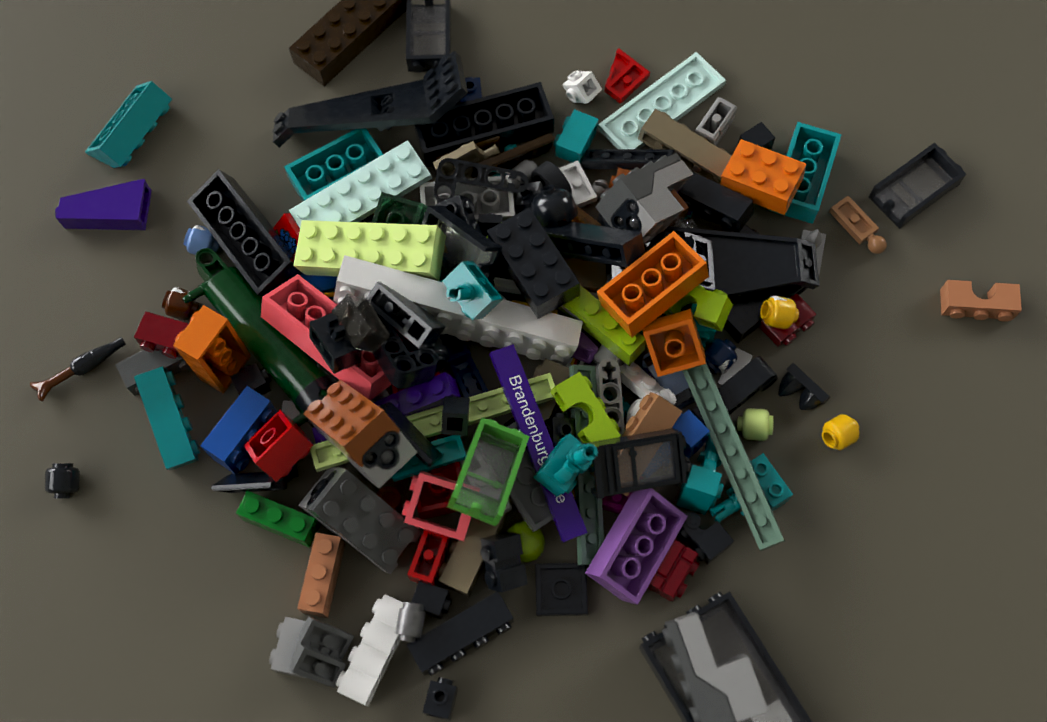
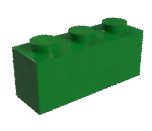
(278, 519)

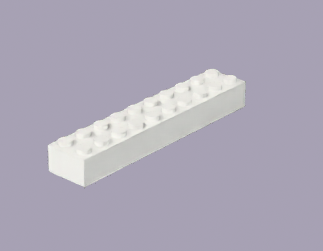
(507, 324)

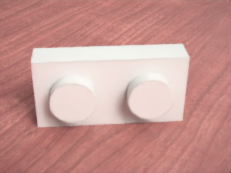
(581, 188)

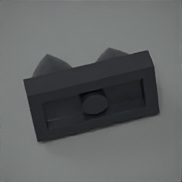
(794, 381)

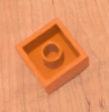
(674, 343)

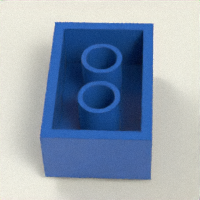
(236, 427)

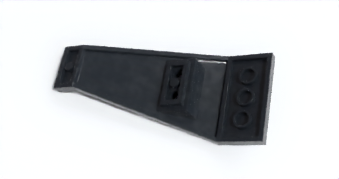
(747, 261)

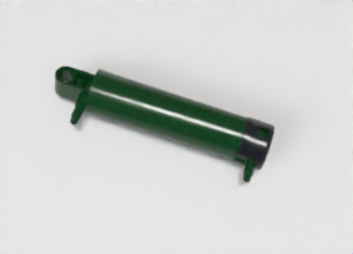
(236, 300)

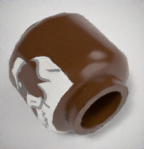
(175, 306)

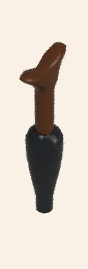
(78, 366)

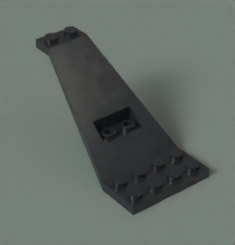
(381, 108)

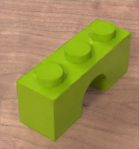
(711, 307)
(578, 393)

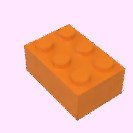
(763, 176)

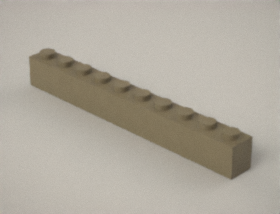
(466, 560)

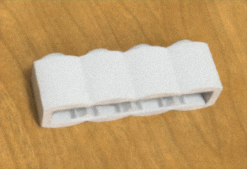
(373, 654)

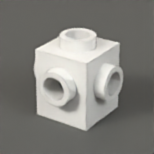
(581, 87)

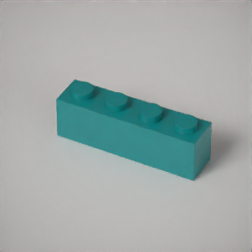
(166, 418)

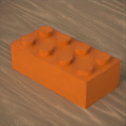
(653, 284)
(212, 348)

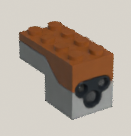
(360, 432)

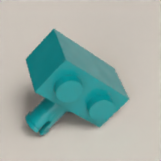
(471, 290)

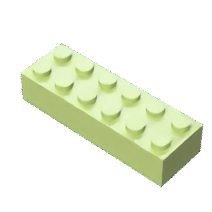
(396, 246)

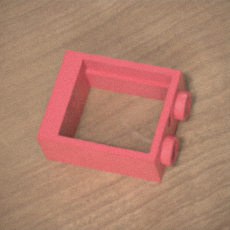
(410, 507)

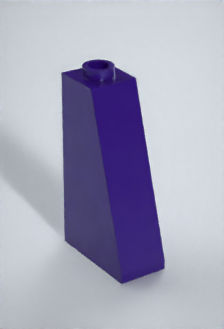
(107, 208)

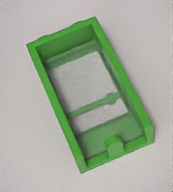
(488, 471)

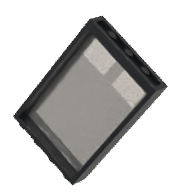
(727, 635)

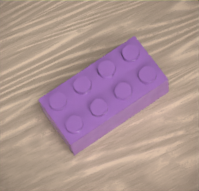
(636, 545)

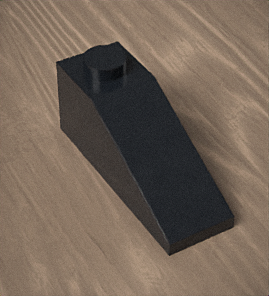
(405, 316)

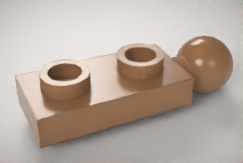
(858, 224)

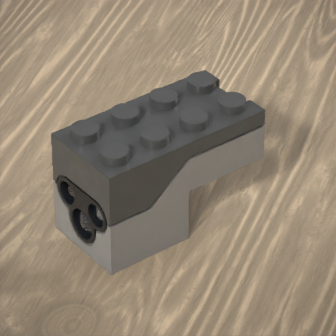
(644, 197)
(359, 517)
(718, 689)

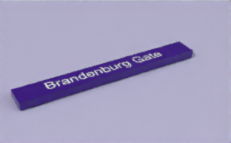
(539, 445)

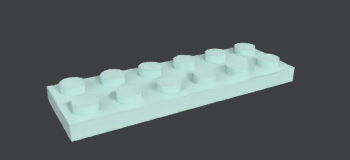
(673, 94)
(359, 192)

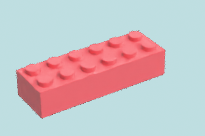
(290, 311)

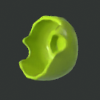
(532, 542)

